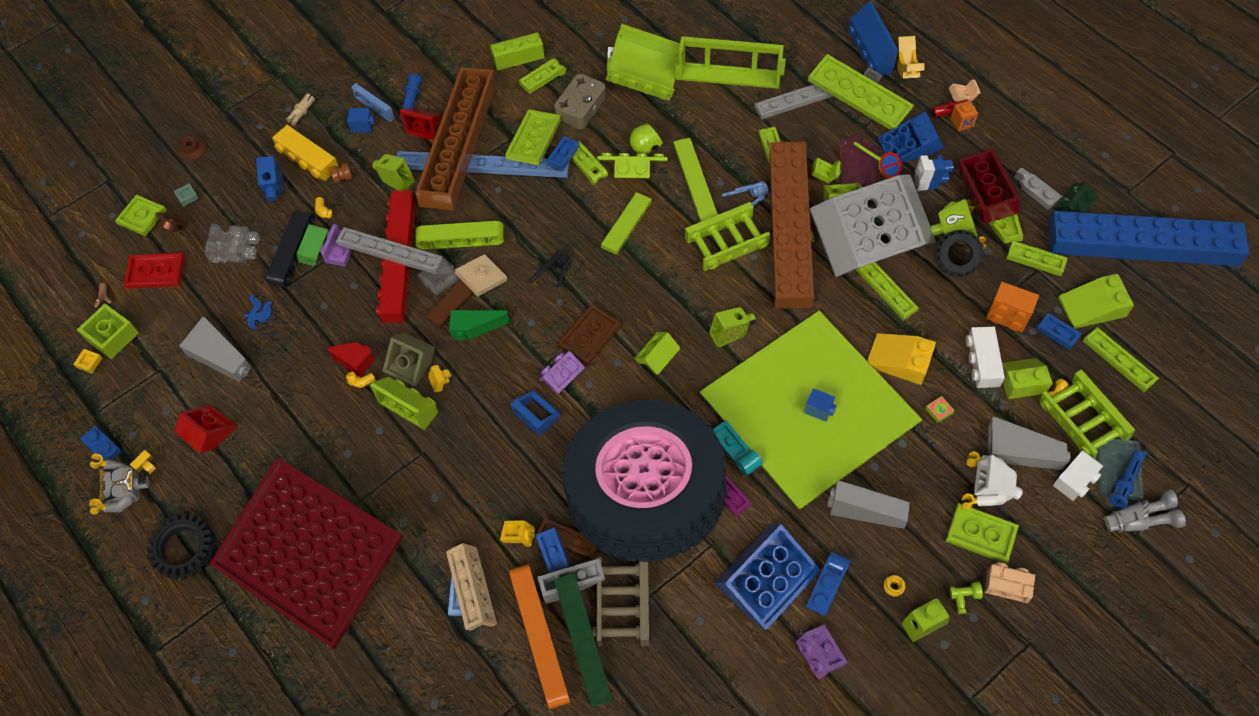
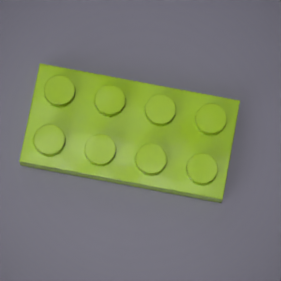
(533, 137)

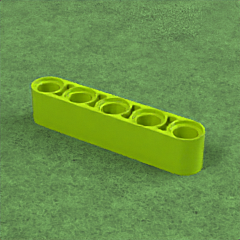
(459, 235)

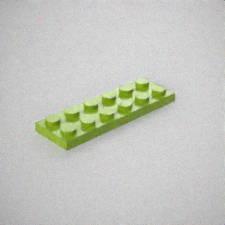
(860, 92)

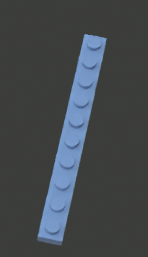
(490, 165)

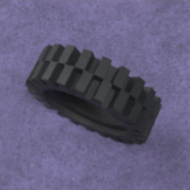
(172, 527)

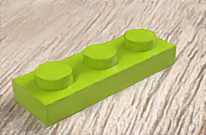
(1037, 258)

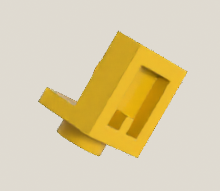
(518, 533)

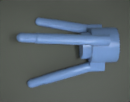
(757, 190)

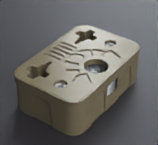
(580, 101)

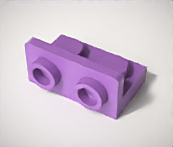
(332, 252)
(562, 372)
(821, 651)

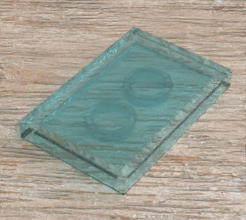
(1114, 458)

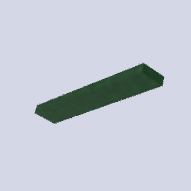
(583, 640)

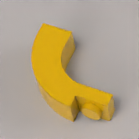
(906, 58)

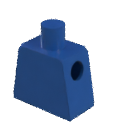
(269, 177)

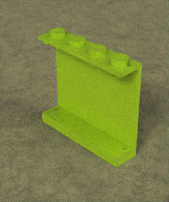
(644, 62)

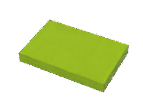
(982, 533)

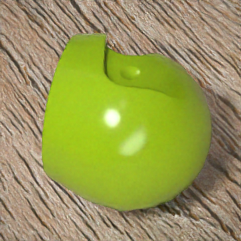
(644, 138)

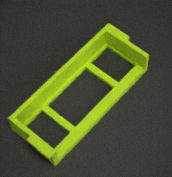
(729, 74)

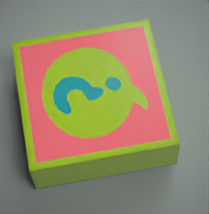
(939, 409)

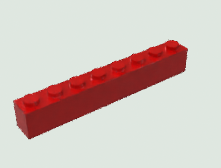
(395, 275)

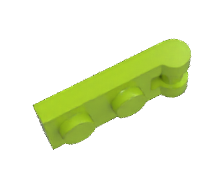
(542, 75)
(588, 163)

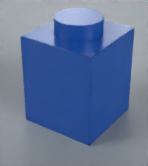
(360, 120)
(820, 405)

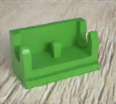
(311, 245)

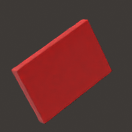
(154, 270)

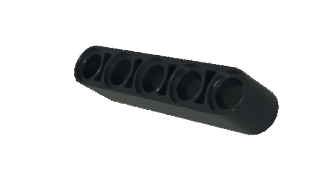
(286, 259)

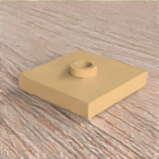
(481, 275)

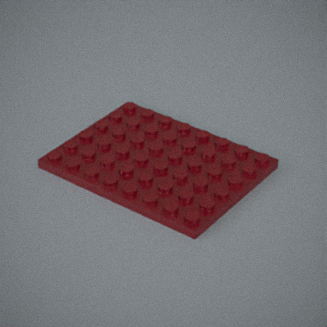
(306, 552)

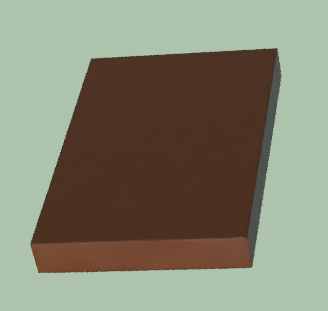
(589, 334)

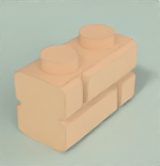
(1010, 583)

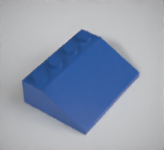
(768, 575)

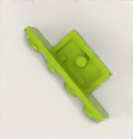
(632, 167)

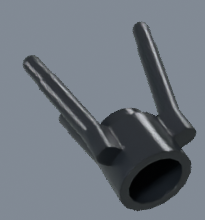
(558, 260)

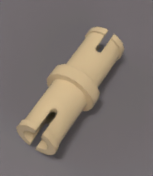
(300, 109)

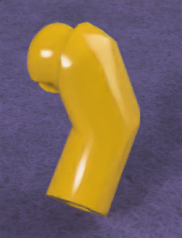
(321, 210)
(358, 381)
(1060, 385)

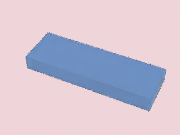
(372, 102)

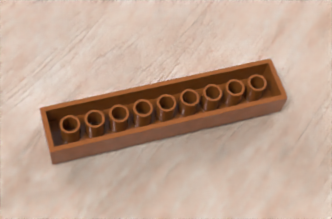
(456, 139)
(790, 226)

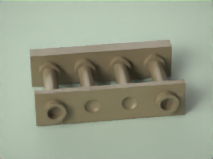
(641, 611)

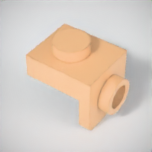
(962, 92)

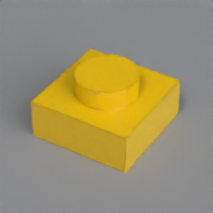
(87, 361)

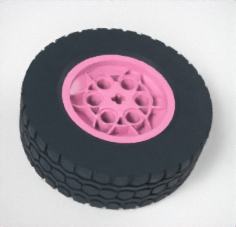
(641, 520)

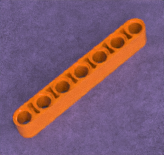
(539, 637)

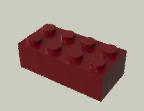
(989, 186)

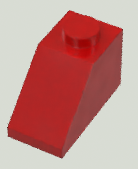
(353, 356)

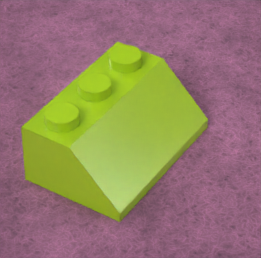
(517, 51)
(404, 401)

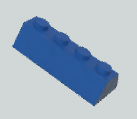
(873, 40)

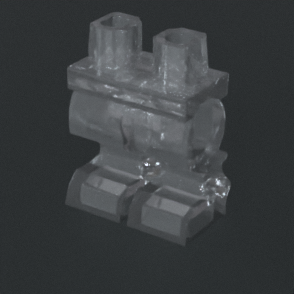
(231, 245)

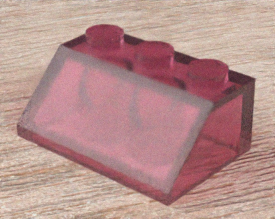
(858, 165)

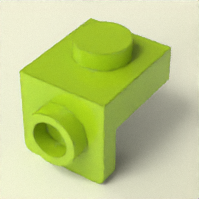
(825, 171)

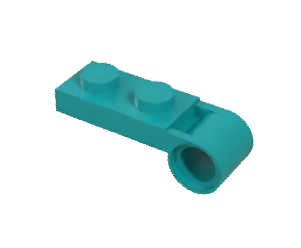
(736, 449)

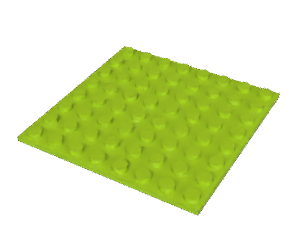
(768, 400)

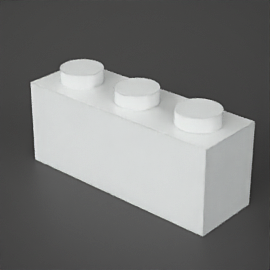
(985, 357)

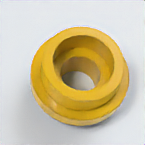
(894, 579)

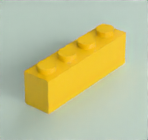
(304, 152)

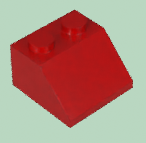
(420, 122)
(204, 428)

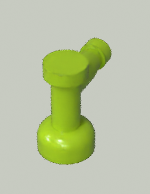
(959, 593)

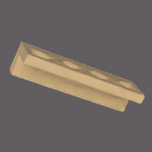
(469, 587)

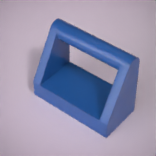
(539, 427)

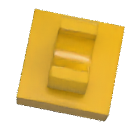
(438, 378)
(143, 462)

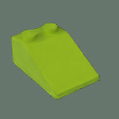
(1097, 302)

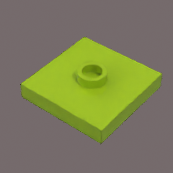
(140, 215)

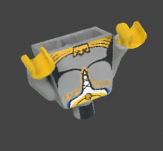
(118, 486)

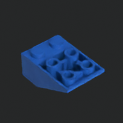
(912, 139)

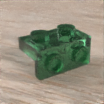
(1078, 199)

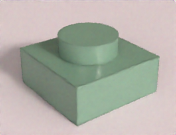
(186, 194)

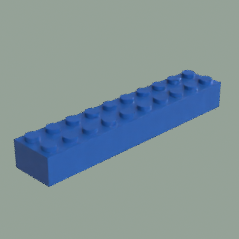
(1148, 238)

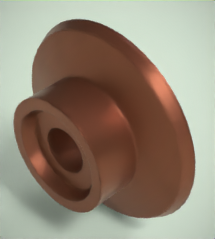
(191, 148)
(170, 222)

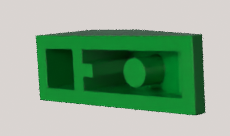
(473, 323)

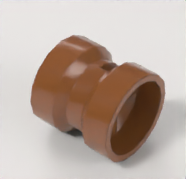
(341, 173)

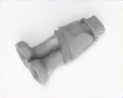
(1137, 515)

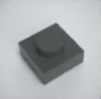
(873, 75)

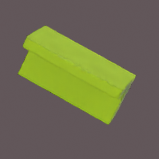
(658, 352)

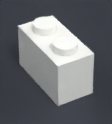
(1078, 475)

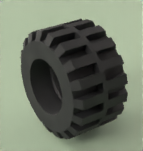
(971, 265)

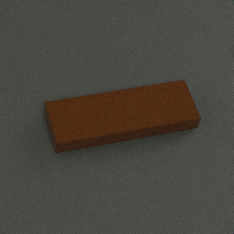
(452, 301)
(571, 539)

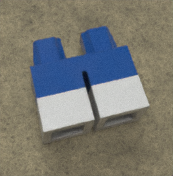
(932, 173)

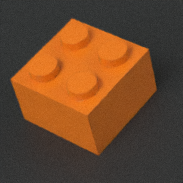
(1012, 307)

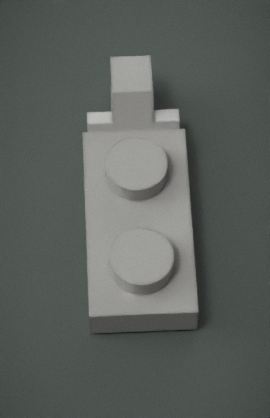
(1037, 188)

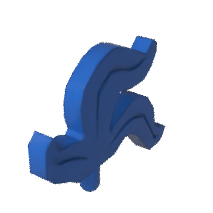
(255, 315)

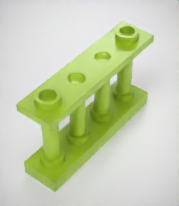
(722, 221)
(1095, 398)

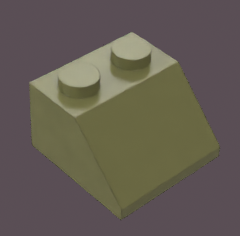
(408, 358)

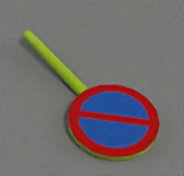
(889, 163)

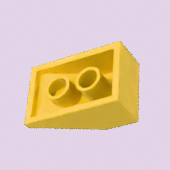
(902, 356)

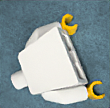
(993, 483)

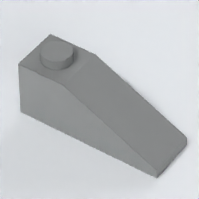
(585, 573)

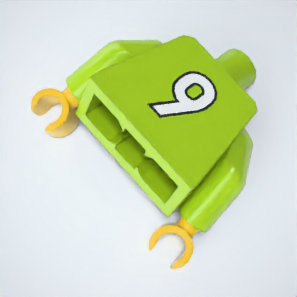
(956, 217)

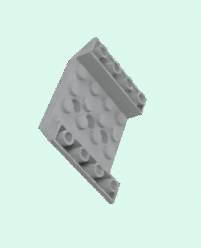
(849, 226)

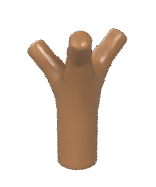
(102, 295)

